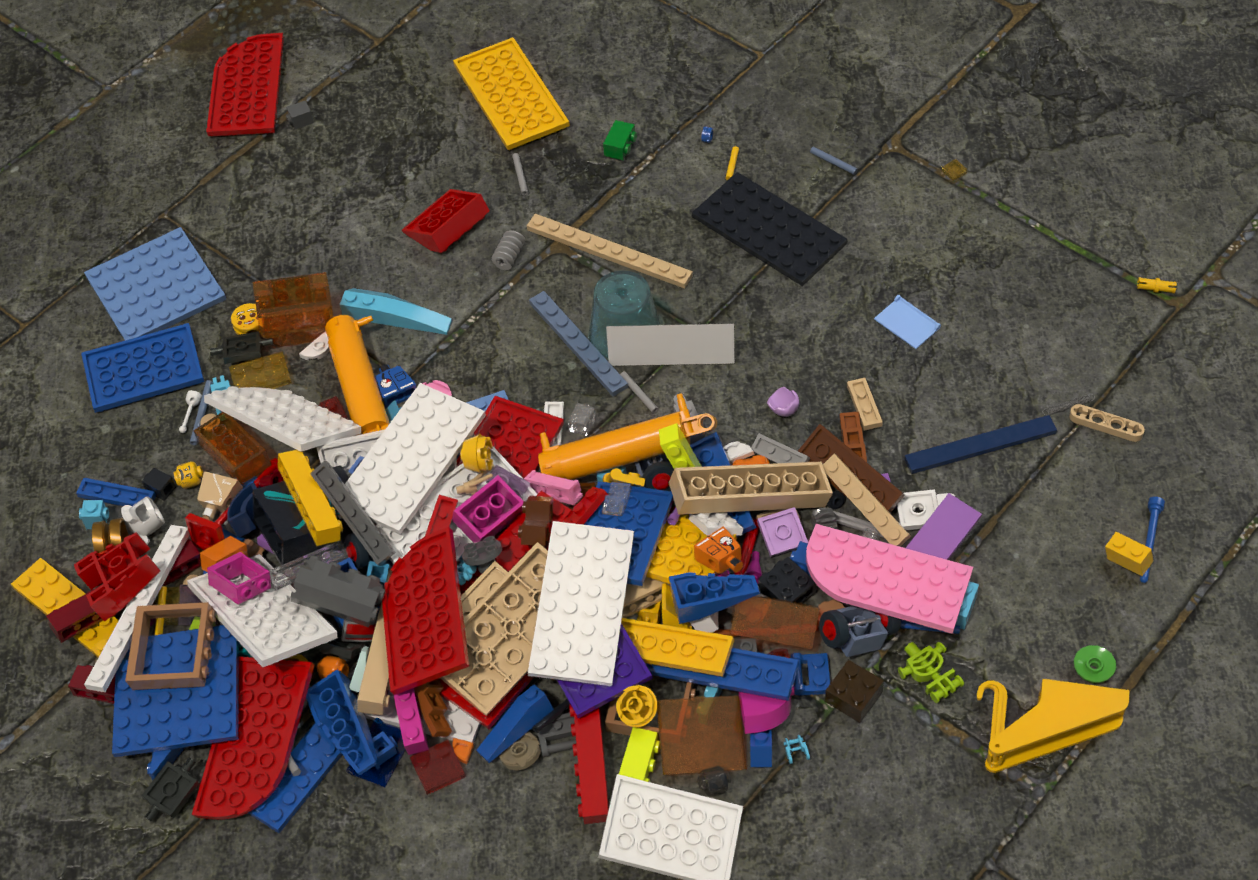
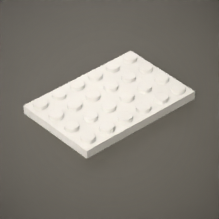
(670, 831)

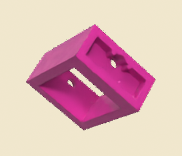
(220, 576)

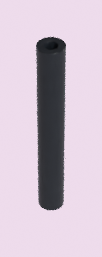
(551, 716)

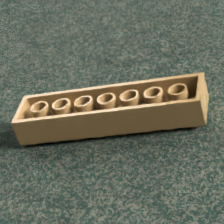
(749, 487)

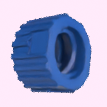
(707, 134)

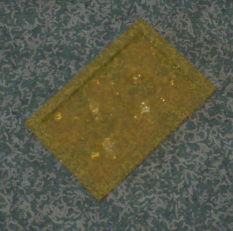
(262, 372)

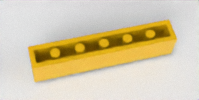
(309, 498)

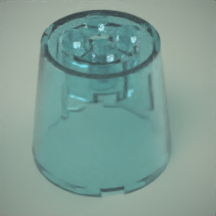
(620, 300)

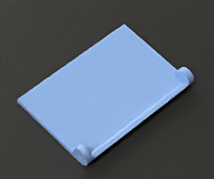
(907, 322)

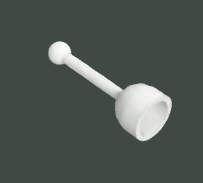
(193, 399)

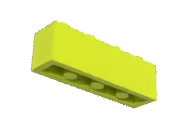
(677, 447)
(639, 754)

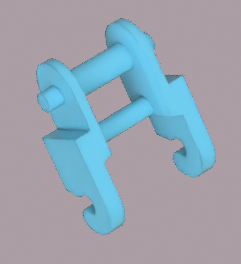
(802, 747)

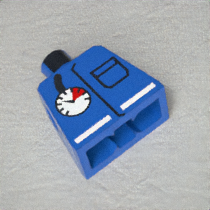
(394, 384)

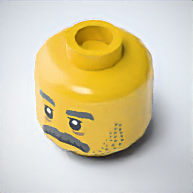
(188, 475)

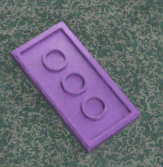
(945, 528)

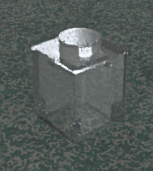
(582, 419)

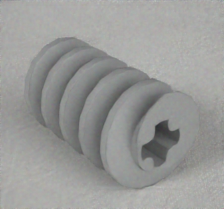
(508, 250)

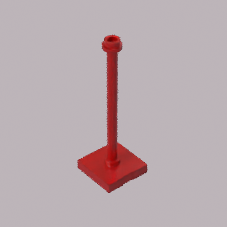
(208, 533)

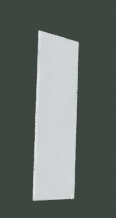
(670, 344)

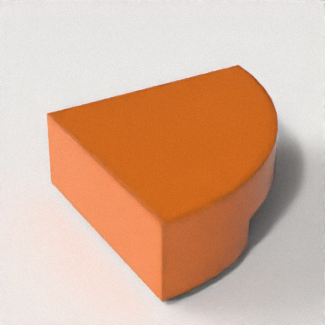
(462, 749)

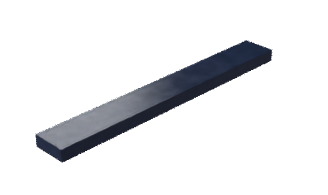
(980, 444)

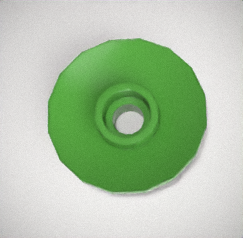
(1097, 657)

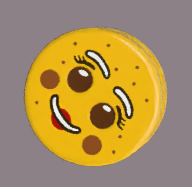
(245, 319)

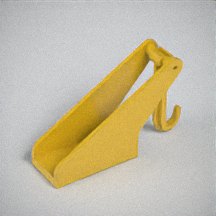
(1062, 718)

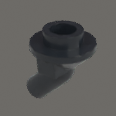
(836, 500)

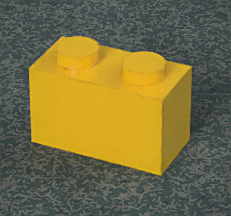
(1129, 553)

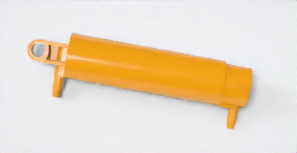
(356, 373)
(617, 446)

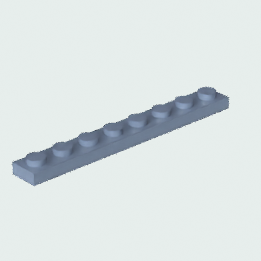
(578, 343)

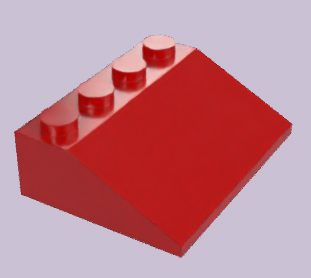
(447, 219)

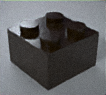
(854, 691)

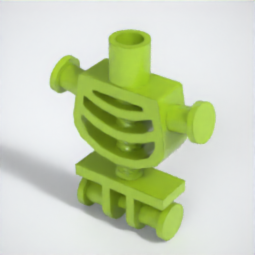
(924, 671)

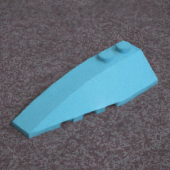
(392, 311)

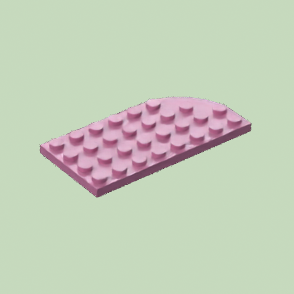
(887, 578)

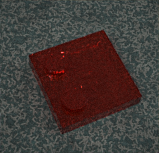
(437, 767)

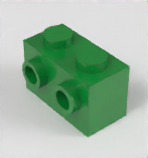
(619, 140)

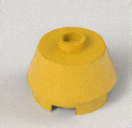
(477, 454)
(636, 706)

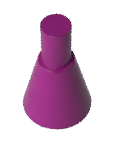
(754, 566)

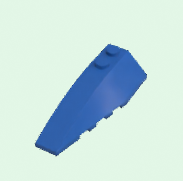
(338, 716)

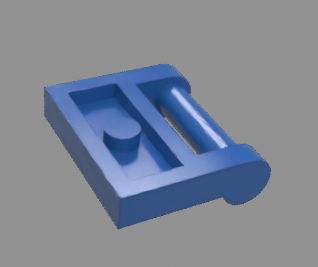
(817, 674)

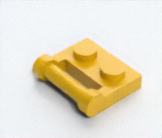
(617, 476)

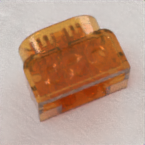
(293, 308)

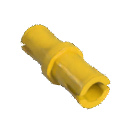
(1156, 285)

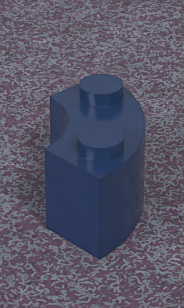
(241, 511)

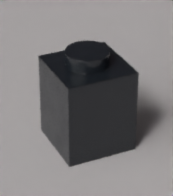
(159, 482)

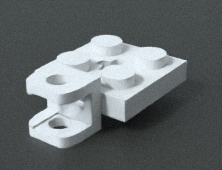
(925, 500)
(711, 522)

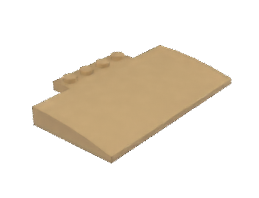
(499, 629)

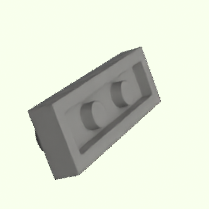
(776, 451)

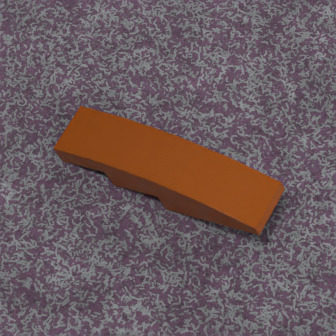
(852, 433)
(433, 708)

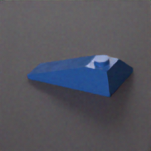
(704, 595)
(515, 722)

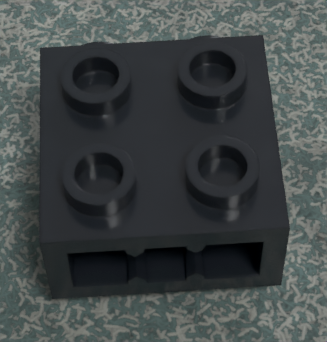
(787, 582)

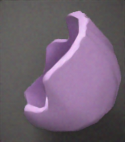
(783, 402)

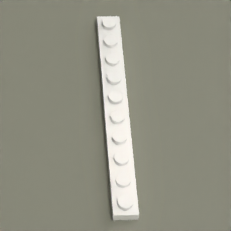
(122, 634)

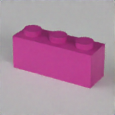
(411, 722)

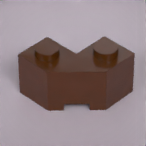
(538, 516)

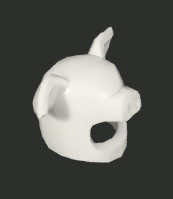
(143, 518)

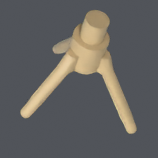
(470, 486)

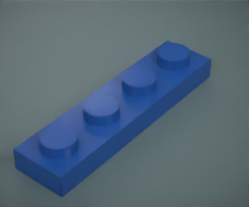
(112, 493)

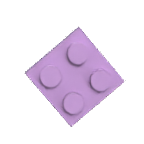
(781, 531)

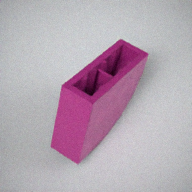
(763, 712)

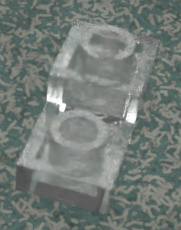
(617, 499)

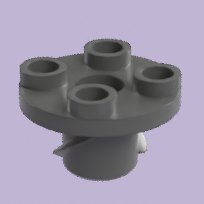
(482, 553)

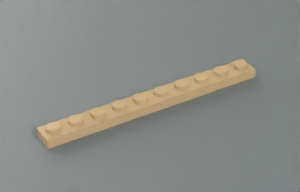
(610, 251)

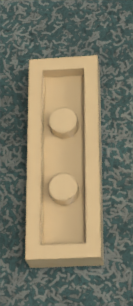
(864, 403)

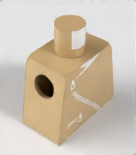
(217, 493)

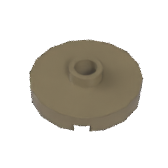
(521, 753)

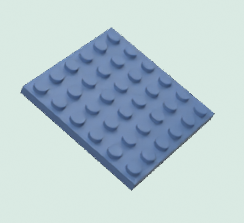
(155, 285)

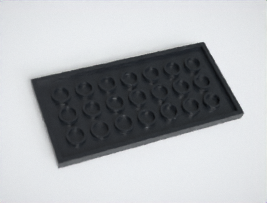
(769, 228)

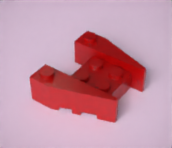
(119, 572)

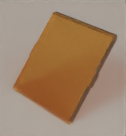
(701, 734)

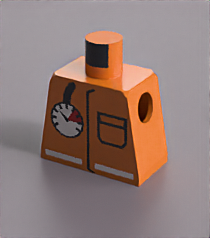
(719, 552)

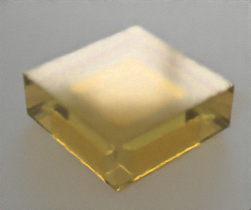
(954, 170)

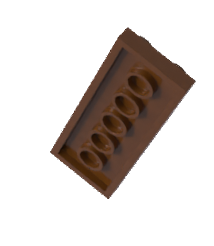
(824, 444)

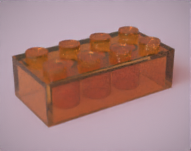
(232, 447)
(775, 621)

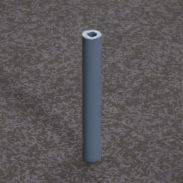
(833, 160)

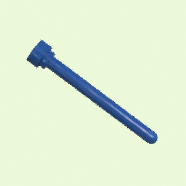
(1155, 506)

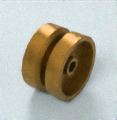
(107, 534)

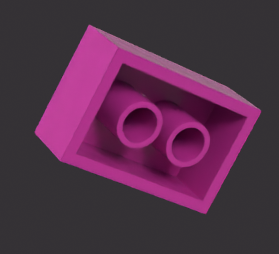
(488, 510)

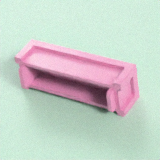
(559, 488)

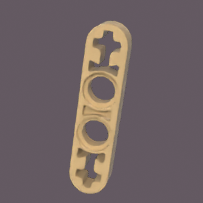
(1107, 420)

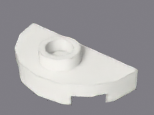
(317, 349)
(738, 451)

